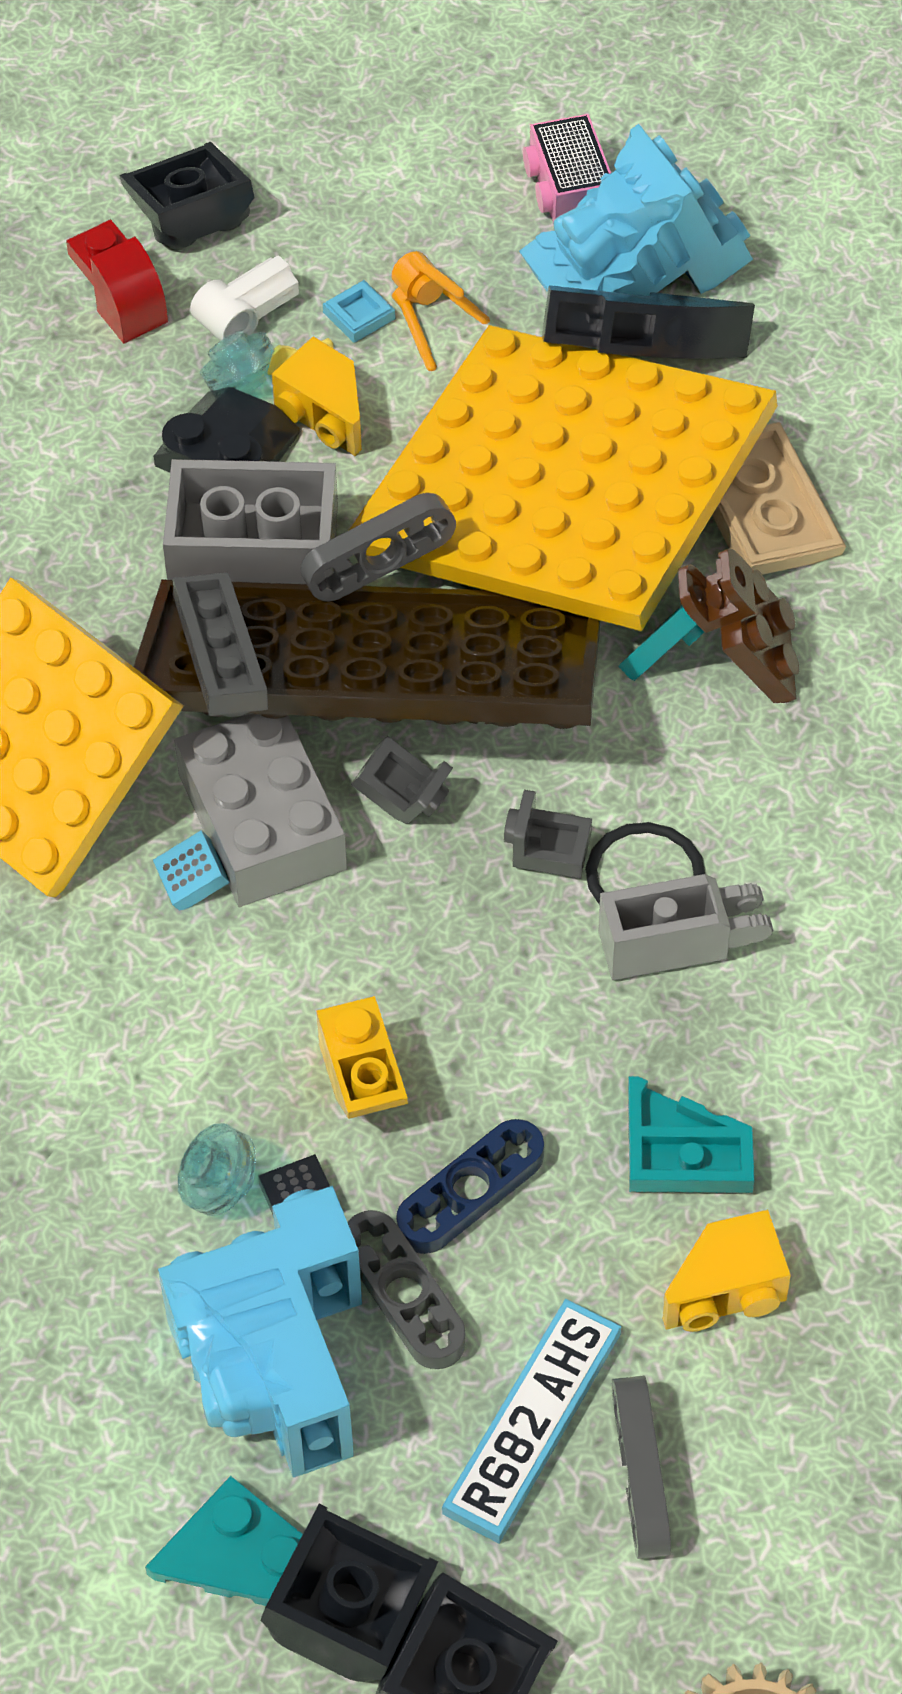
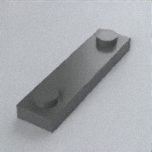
(220, 645)

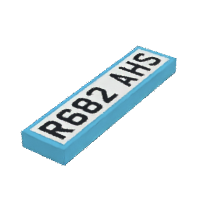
(531, 1421)

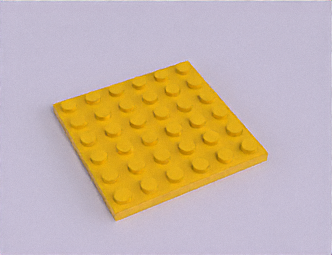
(573, 472)

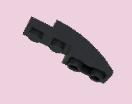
(648, 325)

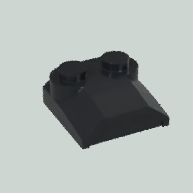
(191, 195)
(227, 428)
(346, 1597)
(465, 1647)

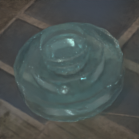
(238, 362)
(217, 1169)

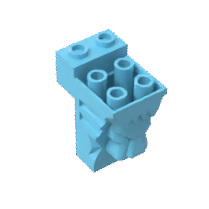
(641, 229)
(255, 1331)

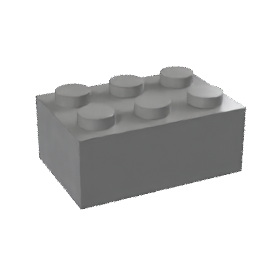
(248, 518)
(261, 805)

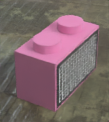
(565, 161)

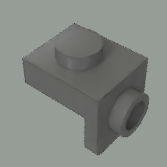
(402, 782)
(547, 839)

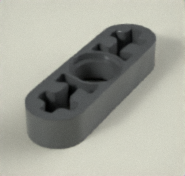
(400, 552)
(412, 1333)
(640, 1455)

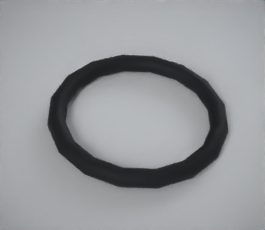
(637, 828)

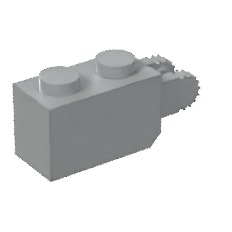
(677, 924)

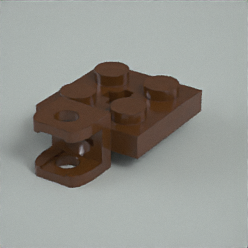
(751, 621)

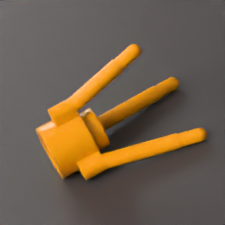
(423, 284)

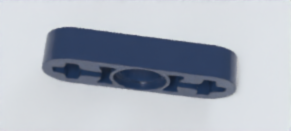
(471, 1162)

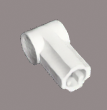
(245, 300)

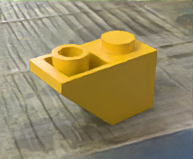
(321, 393)
(359, 1058)
(728, 1271)

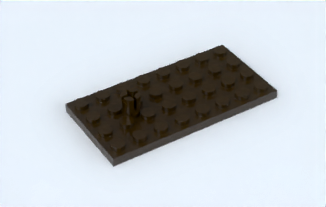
(396, 655)

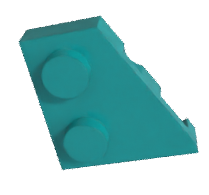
(673, 629)
(685, 1146)
(229, 1547)

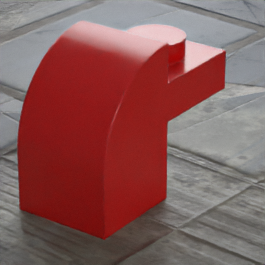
(122, 278)

